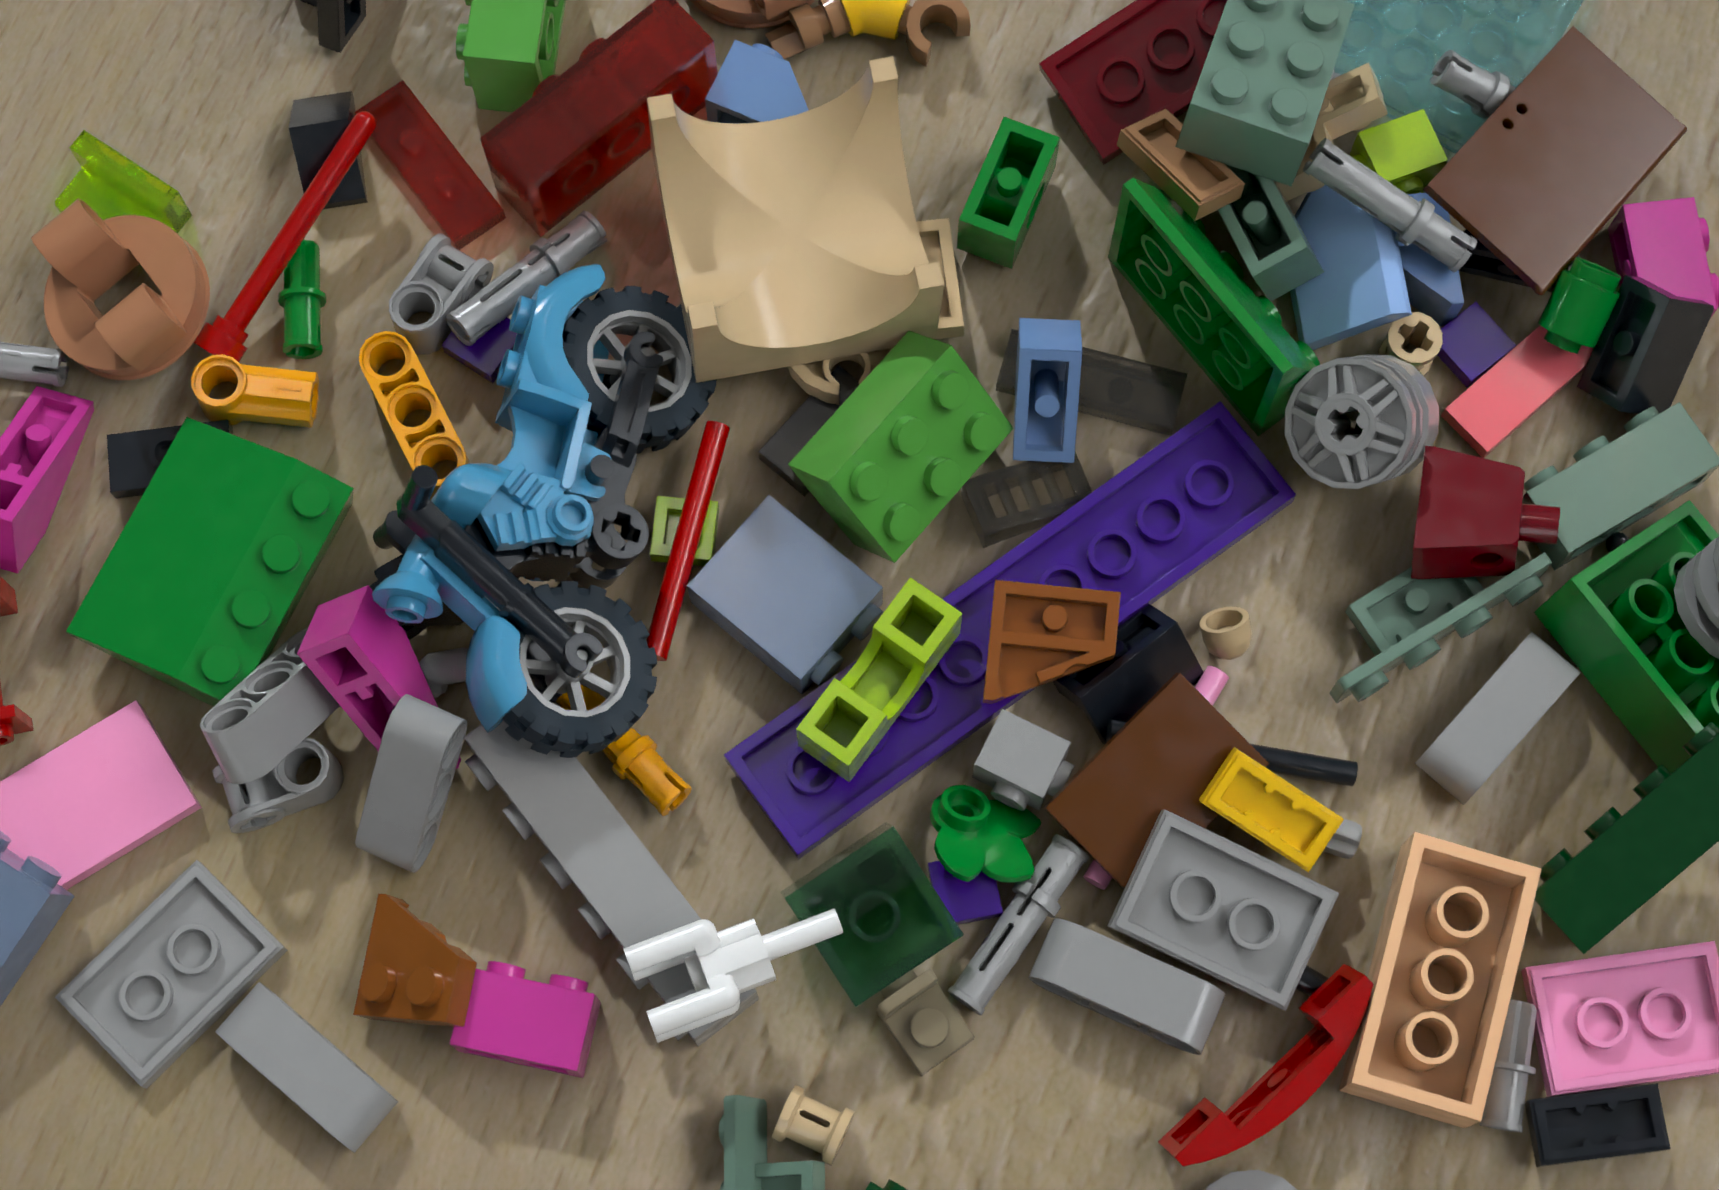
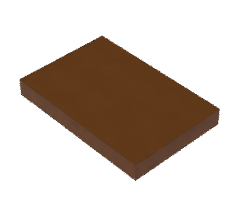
(1149, 765)

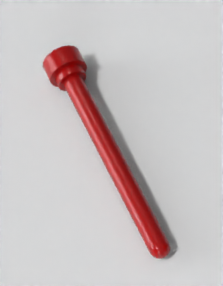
(227, 333)

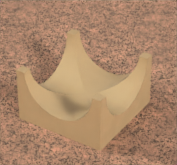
(794, 231)

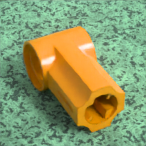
(260, 394)

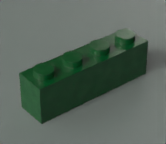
(1636, 851)

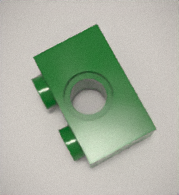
(1007, 192)

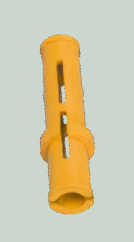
(638, 761)

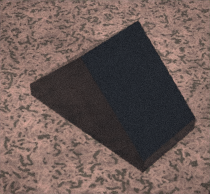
(314, 131)

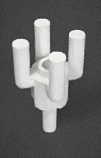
(719, 965)

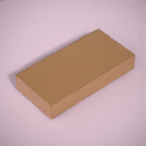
(1189, 179)

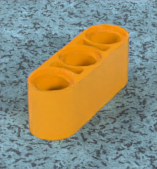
(408, 392)

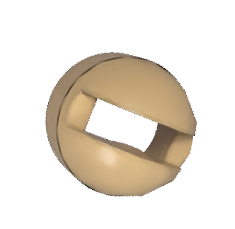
(1226, 632)

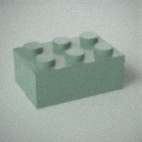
(1265, 84)

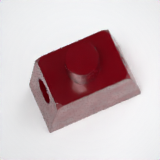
(1474, 517)

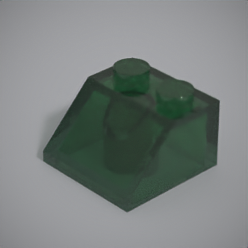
(885, 911)

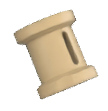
(1419, 331)
(813, 1124)

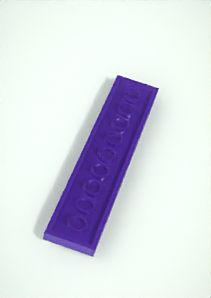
(1127, 536)

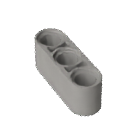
(267, 715)
(1497, 718)
(410, 783)
(1127, 986)
(306, 1067)

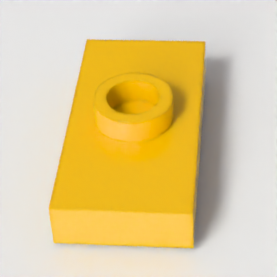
(1271, 809)

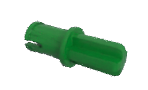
(302, 303)

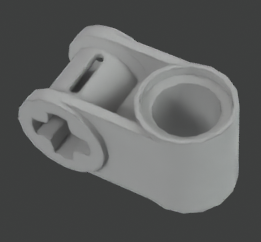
(436, 285)
(277, 793)

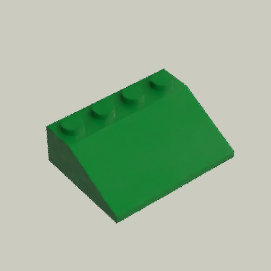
(1207, 305)
(212, 561)
(1630, 641)

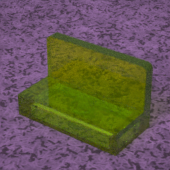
(120, 186)

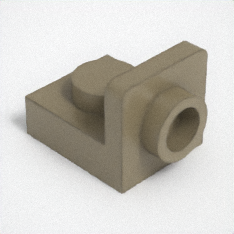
(923, 1020)

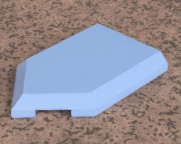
(1361, 275)

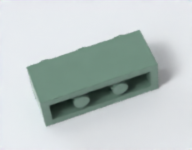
(1269, 236)
(1622, 480)

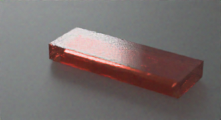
(432, 166)

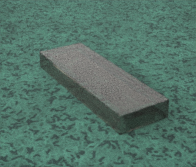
(1115, 388)

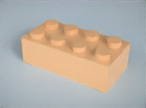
(1441, 980)

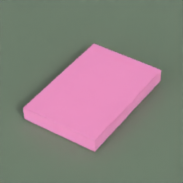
(95, 797)
(1626, 1018)

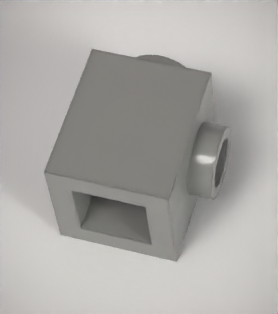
(1022, 762)

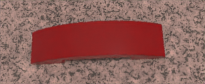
(1336, 1014)

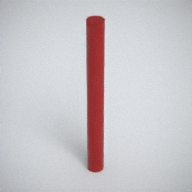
(687, 538)

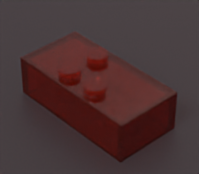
(595, 114)

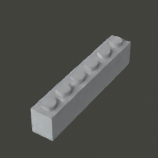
(593, 851)

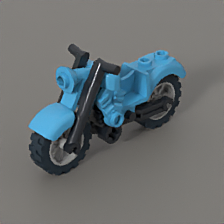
(552, 515)

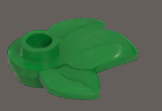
(981, 836)

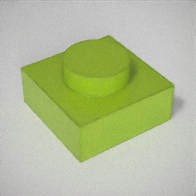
(665, 525)

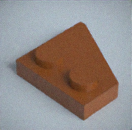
(1046, 635)
(412, 971)

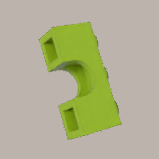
(896, 662)

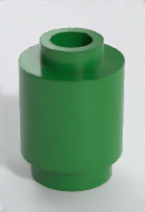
(1580, 305)

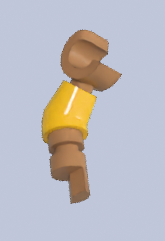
(870, 17)

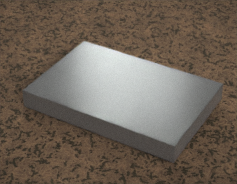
(1223, 909)
(171, 974)

